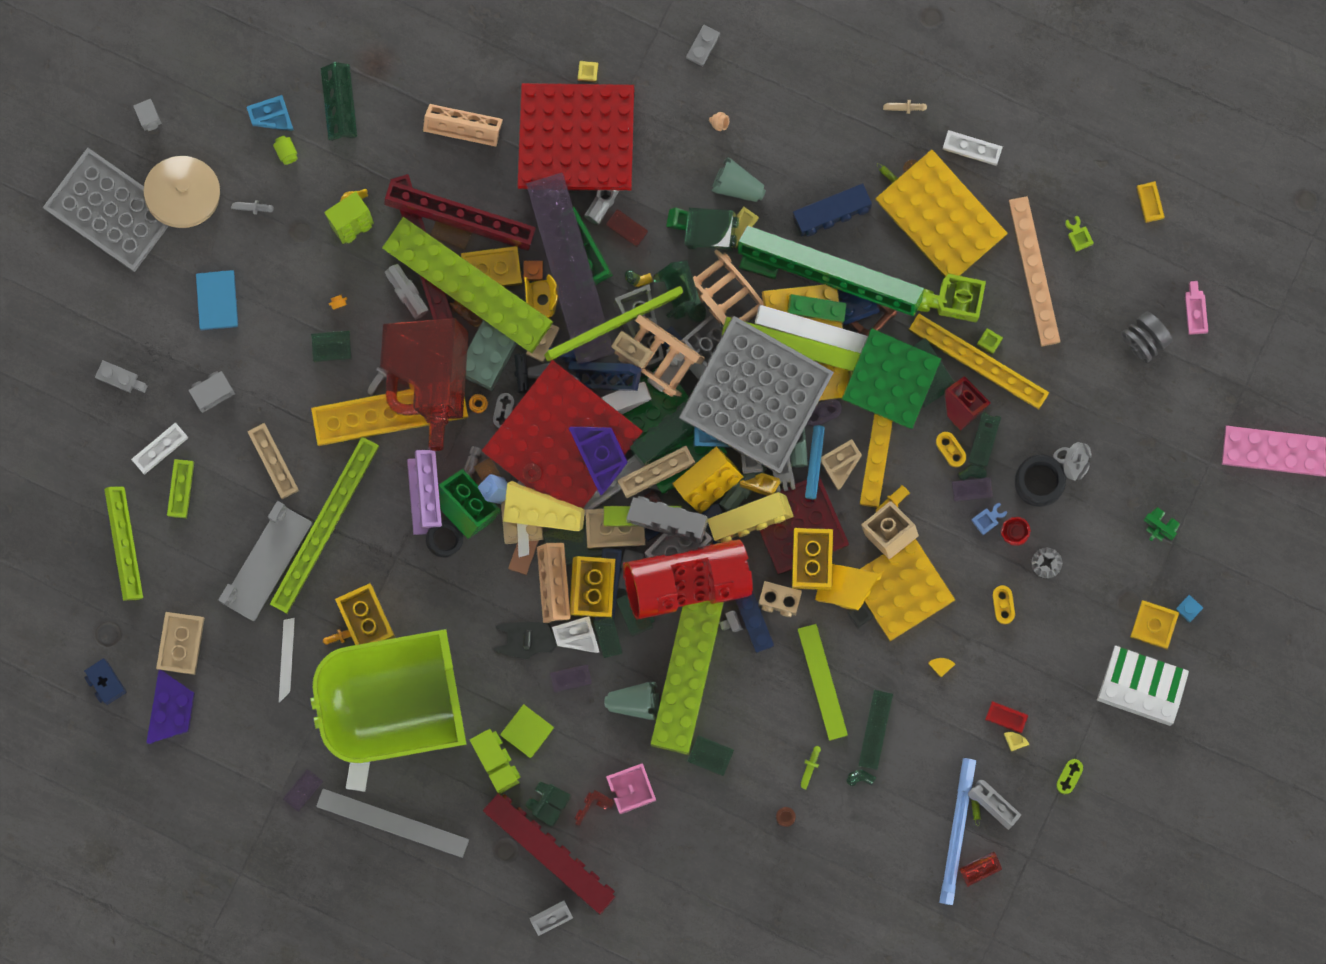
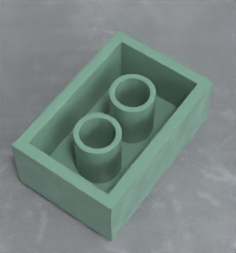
(488, 356)

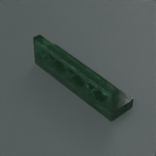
(341, 99)

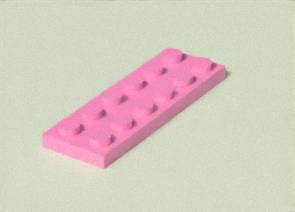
(1274, 451)

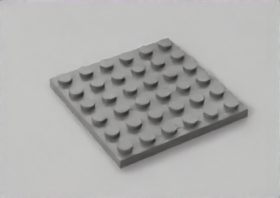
(756, 394)

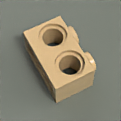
(781, 593)

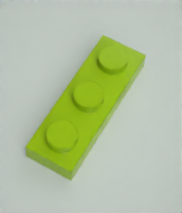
(180, 488)

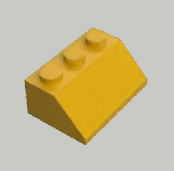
(592, 586)

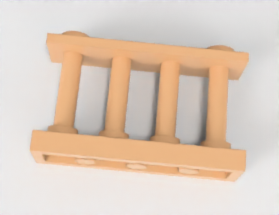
(676, 347)

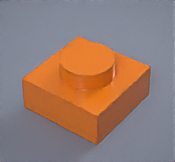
(533, 270)

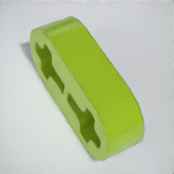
(1073, 779)

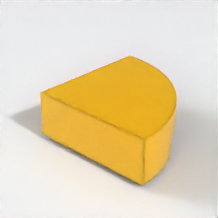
(941, 665)

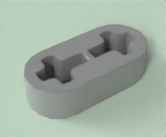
(499, 408)

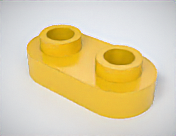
(951, 449)
(1003, 605)

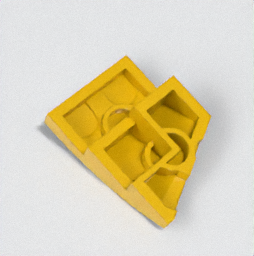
(848, 587)

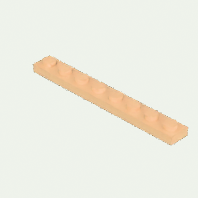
(1034, 271)

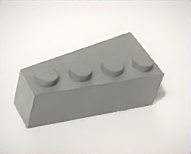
(630, 301)

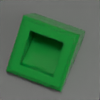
(677, 219)

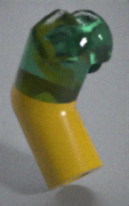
(637, 280)

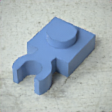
(987, 520)

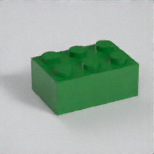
(465, 504)

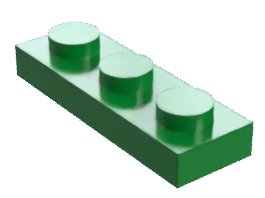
(816, 308)

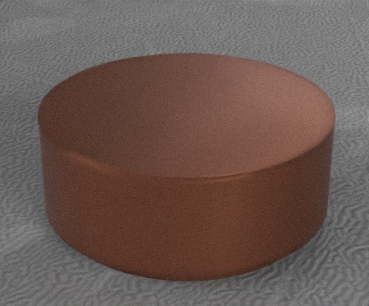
(785, 816)

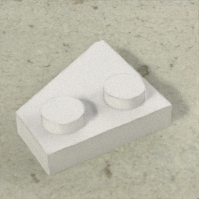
(576, 635)

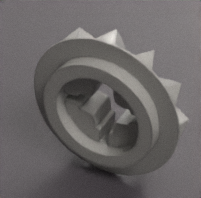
(1044, 571)

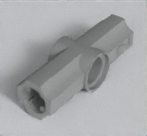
(600, 206)
(406, 291)

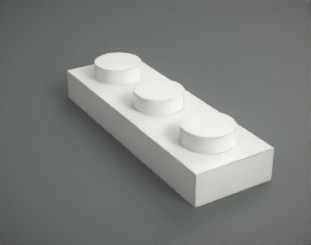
(972, 148)
(159, 448)

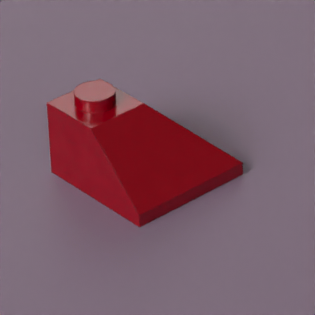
(964, 402)

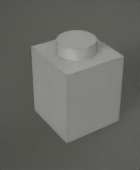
(147, 115)

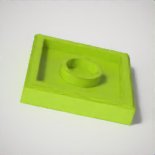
(527, 731)

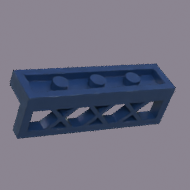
(611, 370)

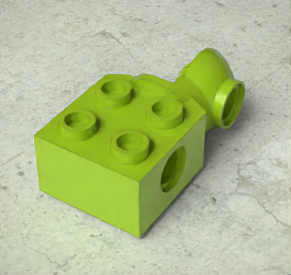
(957, 298)

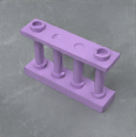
(424, 491)

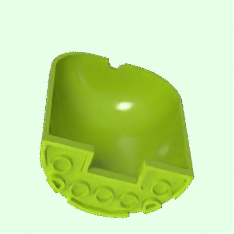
(388, 699)

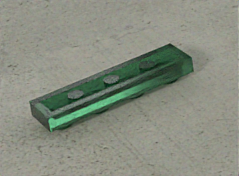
(875, 730)

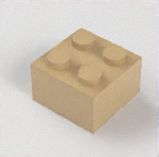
(890, 530)

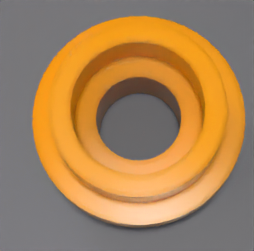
(337, 302)
(478, 397)

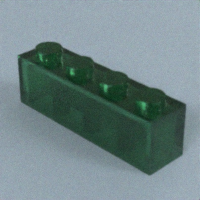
(661, 438)

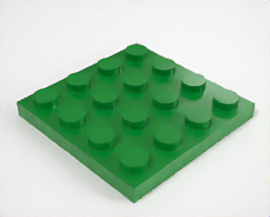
(891, 378)

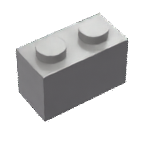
(211, 391)

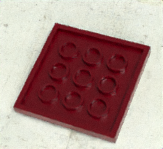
(807, 514)

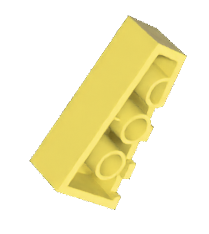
(538, 509)
(750, 517)

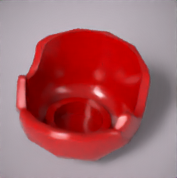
(1015, 531)

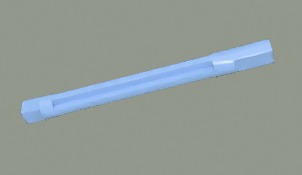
(957, 832)

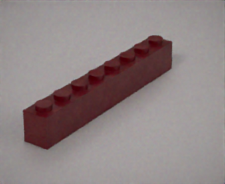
(459, 215)
(549, 854)

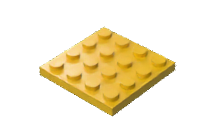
(907, 590)

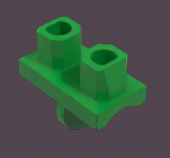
(1167, 530)

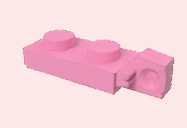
(1196, 310)

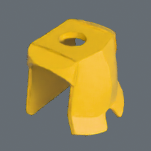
(542, 287)

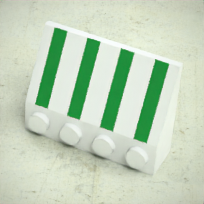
(1143, 686)

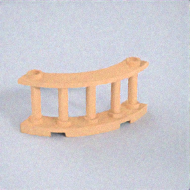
(706, 294)

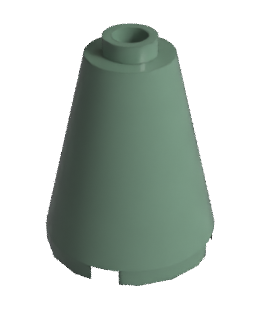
(737, 183)
(635, 701)

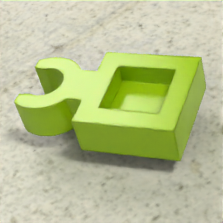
(1079, 236)

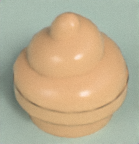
(719, 121)

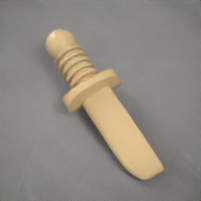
(905, 106)

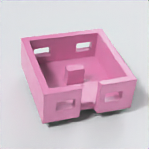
(631, 788)

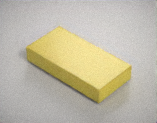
(746, 218)

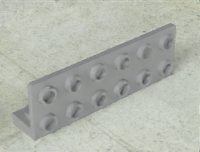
(266, 562)

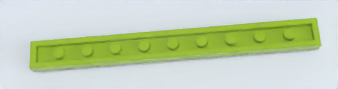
(324, 525)

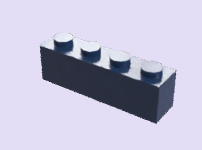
(832, 210)

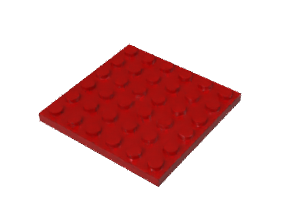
(577, 133)
(541, 435)

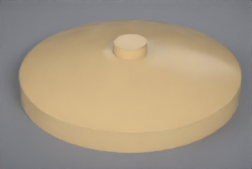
(181, 192)

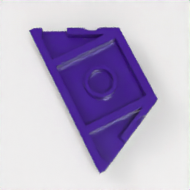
(600, 453)
(170, 709)

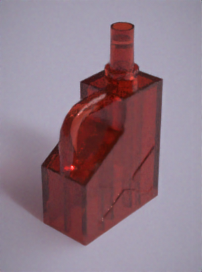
(432, 363)

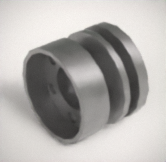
(1147, 337)

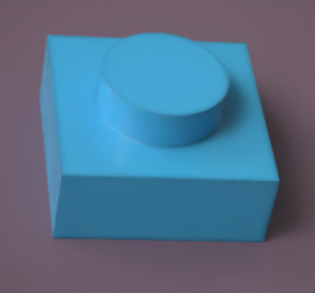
(1189, 608)

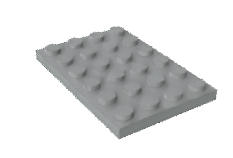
(106, 209)

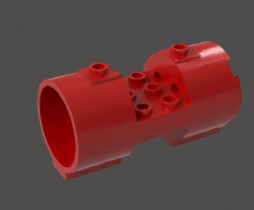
(707, 574)

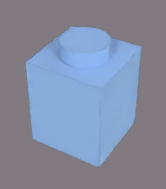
(494, 489)

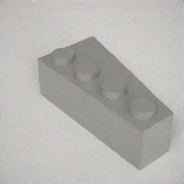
(667, 519)

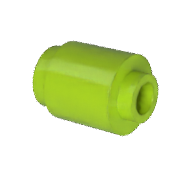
(285, 150)

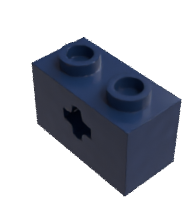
(114, 687)

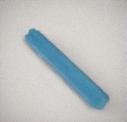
(814, 462)

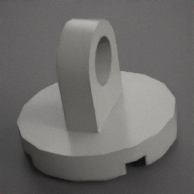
(1076, 460)

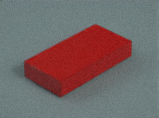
(1006, 717)

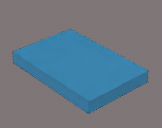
(217, 300)

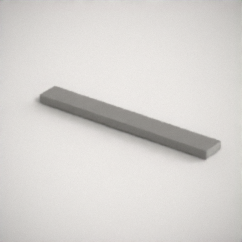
(392, 823)

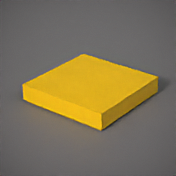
(1154, 624)

